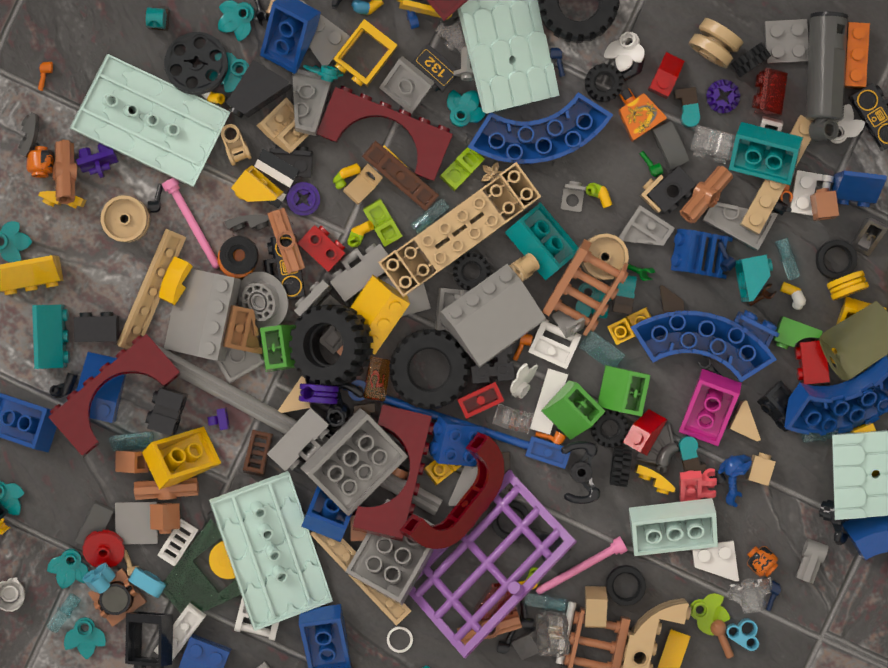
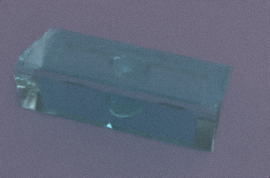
(601, 350)
(131, 441)

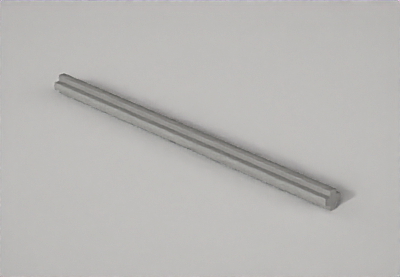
(277, 420)

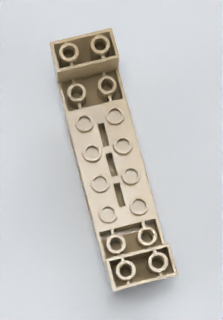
(460, 230)
(643, 633)

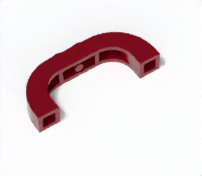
(471, 505)

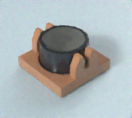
(118, 598)

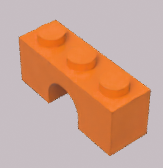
(857, 55)

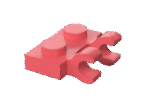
(695, 485)

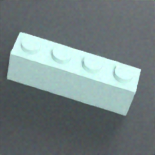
(673, 527)

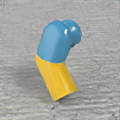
(366, 8)

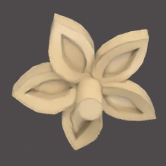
(492, 173)

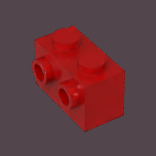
(322, 247)

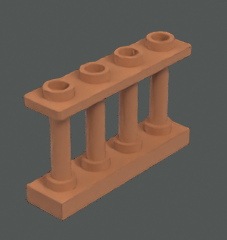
(574, 271)
(615, 647)

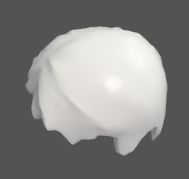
(11, 595)

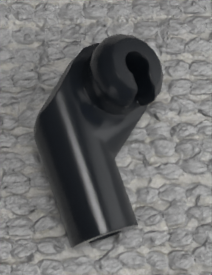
(634, 70)
(65, 388)

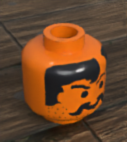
(40, 162)
(762, 561)

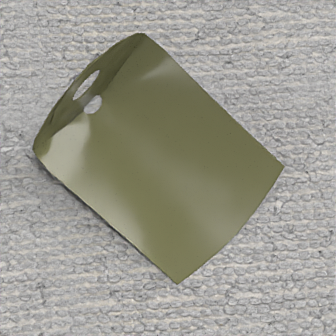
(858, 341)

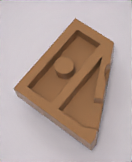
(242, 331)

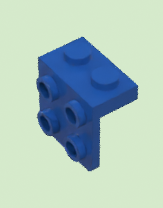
(763, 330)
(451, 442)

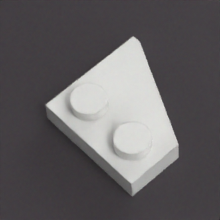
(718, 560)

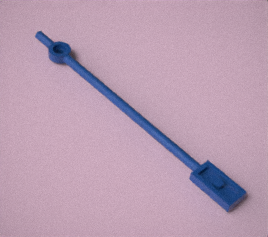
(536, 447)

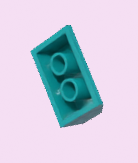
(765, 153)
(544, 239)
(752, 275)
(50, 336)

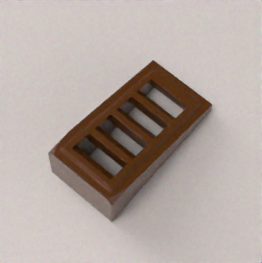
(256, 471)

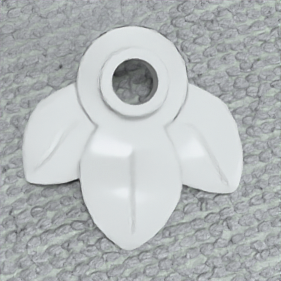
(625, 53)
(848, 126)
(520, 385)

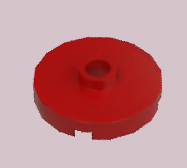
(107, 541)

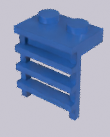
(690, 251)

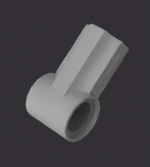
(813, 555)

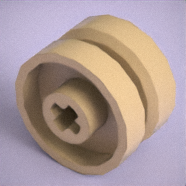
(715, 43)
(113, 215)
(611, 246)

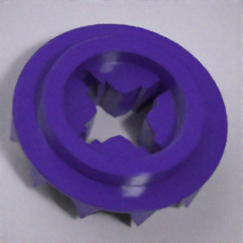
(713, 94)
(293, 198)

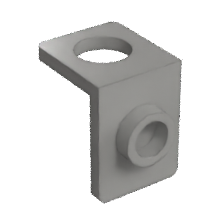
(573, 188)
(567, 324)

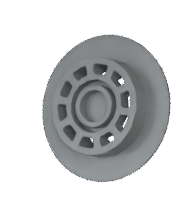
(261, 301)

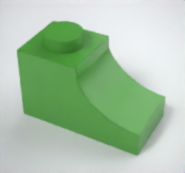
(792, 332)

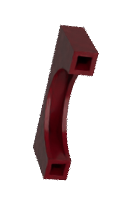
(349, 108)
(74, 415)
(412, 432)

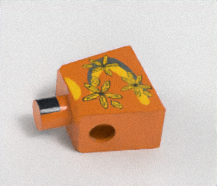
(639, 114)

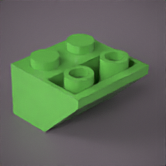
(276, 347)
(623, 390)
(572, 410)

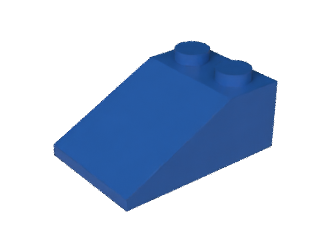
(289, 33)
(858, 187)
(107, 399)
(26, 423)
(325, 517)
(325, 637)
(204, 654)

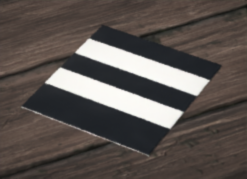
(278, 172)

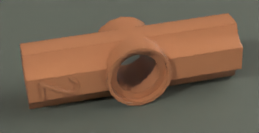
(64, 172)
(706, 194)
(291, 254)
(150, 490)
(508, 624)

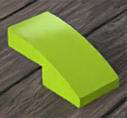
(461, 168)
(383, 222)

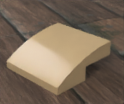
(280, 126)

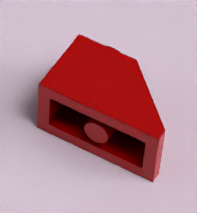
(666, 75)
(645, 432)

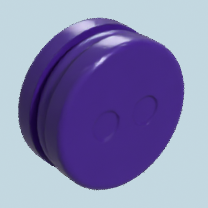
(318, 393)

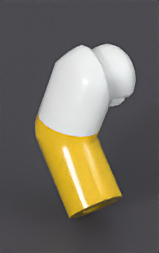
(212, 97)
(796, 294)

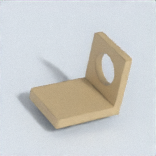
(362, 185)
(648, 187)

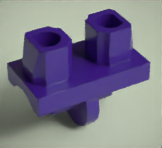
(96, 162)

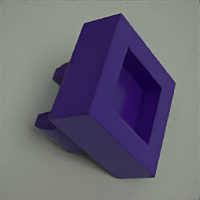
(221, 419)

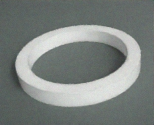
(396, 650)

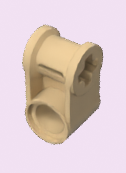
(235, 146)
(525, 266)

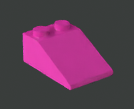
(710, 407)

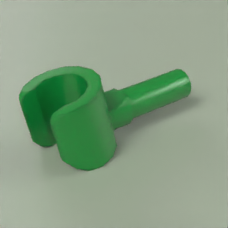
(656, 169)
(642, 272)

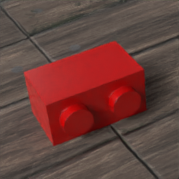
(812, 363)
(480, 400)

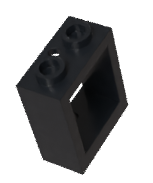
(134, 639)

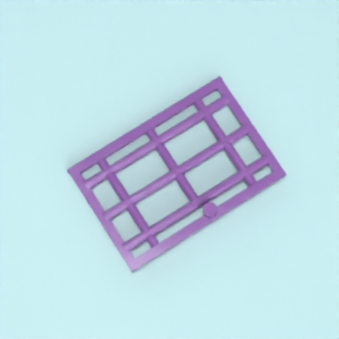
(519, 591)

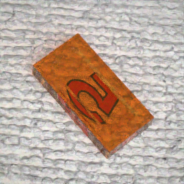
(377, 379)

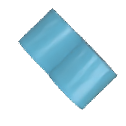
(100, 578)
(147, 581)
(742, 638)

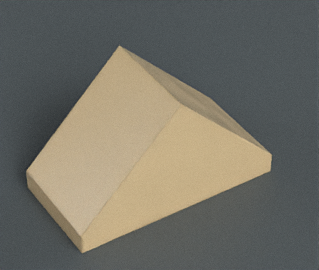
(292, 401)
(743, 422)
(595, 607)

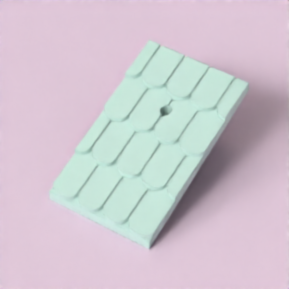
(508, 52)
(166, 127)
(855, 489)
(270, 550)

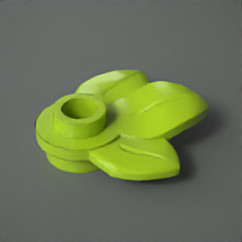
(711, 612)

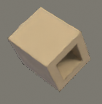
(761, 469)

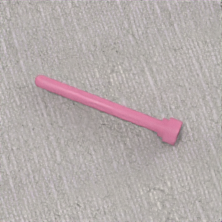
(172, 187)
(616, 547)

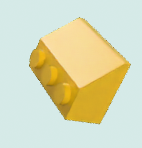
(30, 274)
(381, 308)

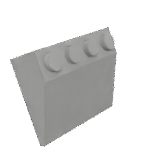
(202, 315)
(492, 315)
(354, 462)
(389, 565)

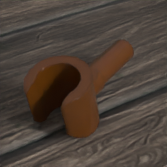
(765, 294)

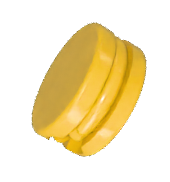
(847, 285)
(220, 562)

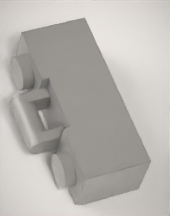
(354, 279)
(290, 446)

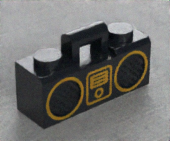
(872, 111)
(292, 282)

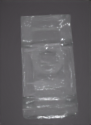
(452, 36)
(513, 418)
(751, 594)

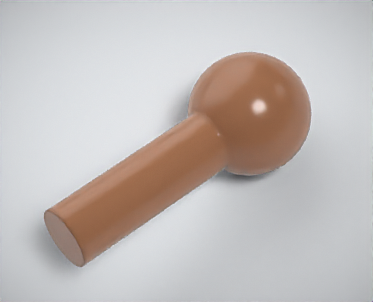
(719, 628)

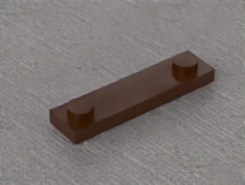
(400, 175)

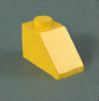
(255, 187)

